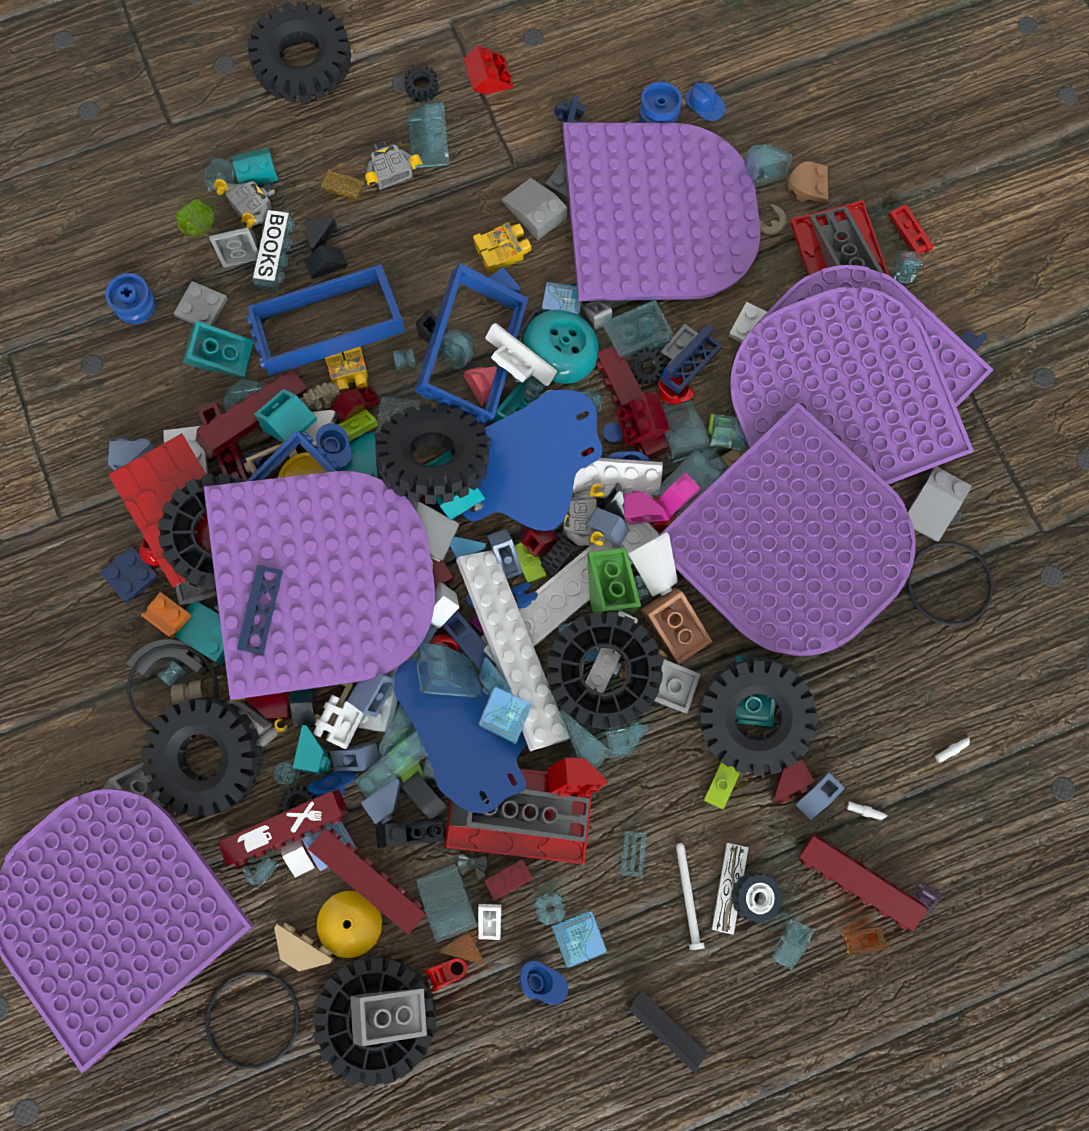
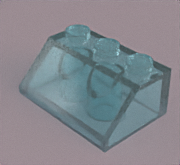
(429, 135)

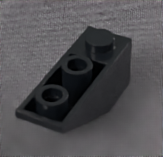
(410, 833)

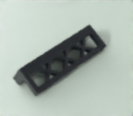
(667, 1031)

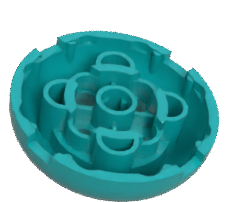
(557, 349)

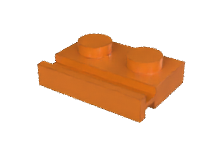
(166, 615)

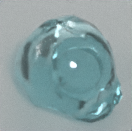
(218, 169)

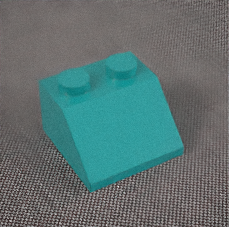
(255, 167)
(311, 754)

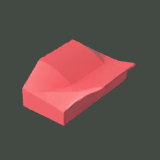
(480, 382)

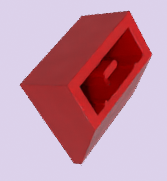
(487, 71)
(574, 777)

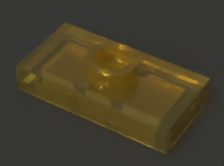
(342, 185)

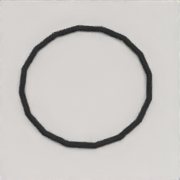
(982, 562)
(160, 648)
(208, 1010)

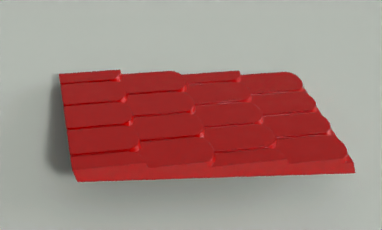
(148, 485)

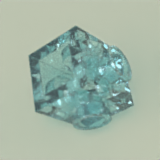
(541, 905)

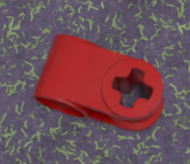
(445, 973)

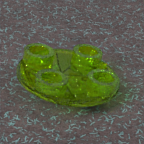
(195, 218)

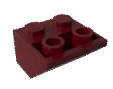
(642, 419)

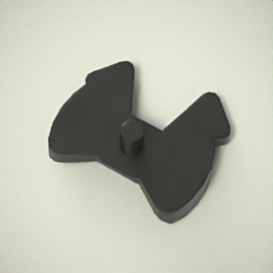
(480, 864)

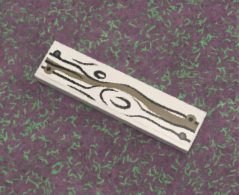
(732, 868)

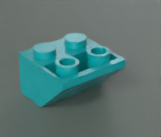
(284, 416)

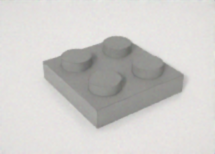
(200, 305)
(677, 686)

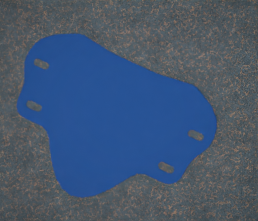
(537, 459)
(460, 751)

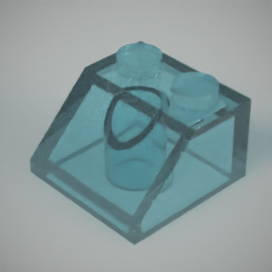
(766, 164)

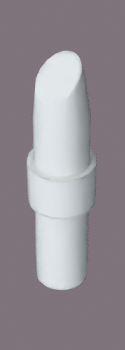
(952, 750)
(865, 811)

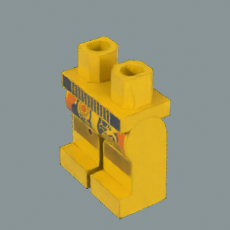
(501, 247)
(349, 370)

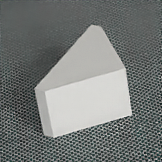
(445, 605)
(297, 857)
(489, 921)

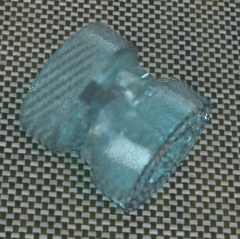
(400, 361)
(533, 388)
(642, 589)
(171, 674)
(281, 773)

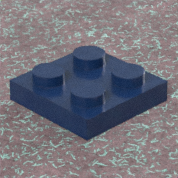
(129, 575)

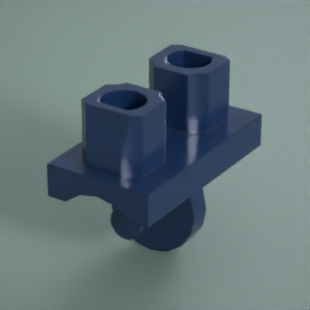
(573, 109)

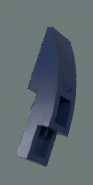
(467, 638)

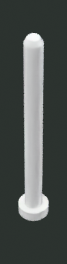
(694, 933)

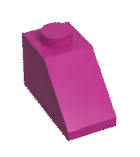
(678, 494)
(642, 509)

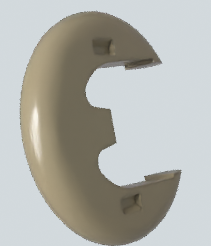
(776, 227)

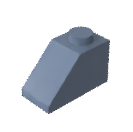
(505, 553)
(371, 694)
(355, 757)
(383, 803)

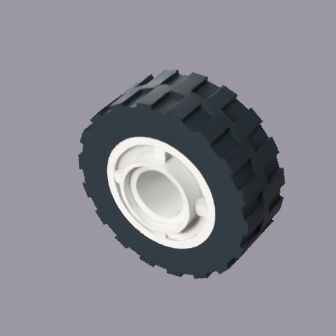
(768, 901)

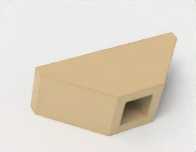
(299, 950)

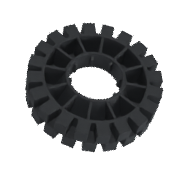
(294, 26)
(415, 430)
(179, 530)
(598, 708)
(763, 752)
(168, 756)
(334, 1022)

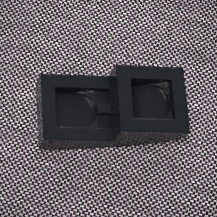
(423, 795)

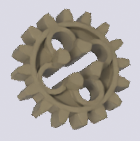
(326, 393)

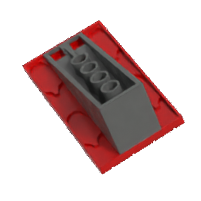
(838, 238)
(525, 824)

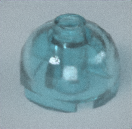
(456, 348)

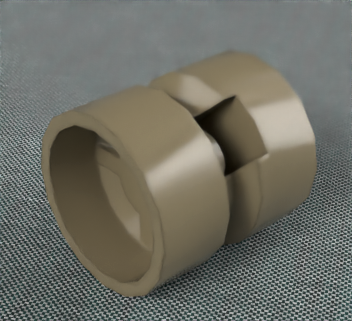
(182, 692)

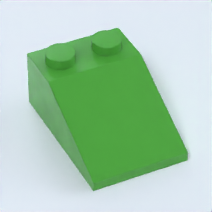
(612, 582)

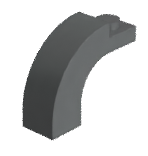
(154, 660)

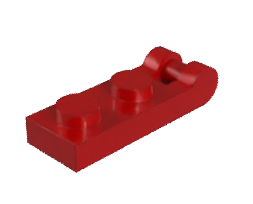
(910, 229)

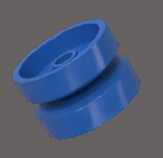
(660, 103)
(130, 298)

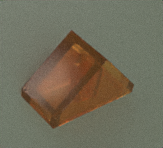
(865, 940)
(464, 948)

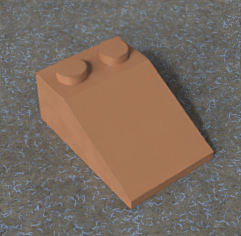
(676, 625)

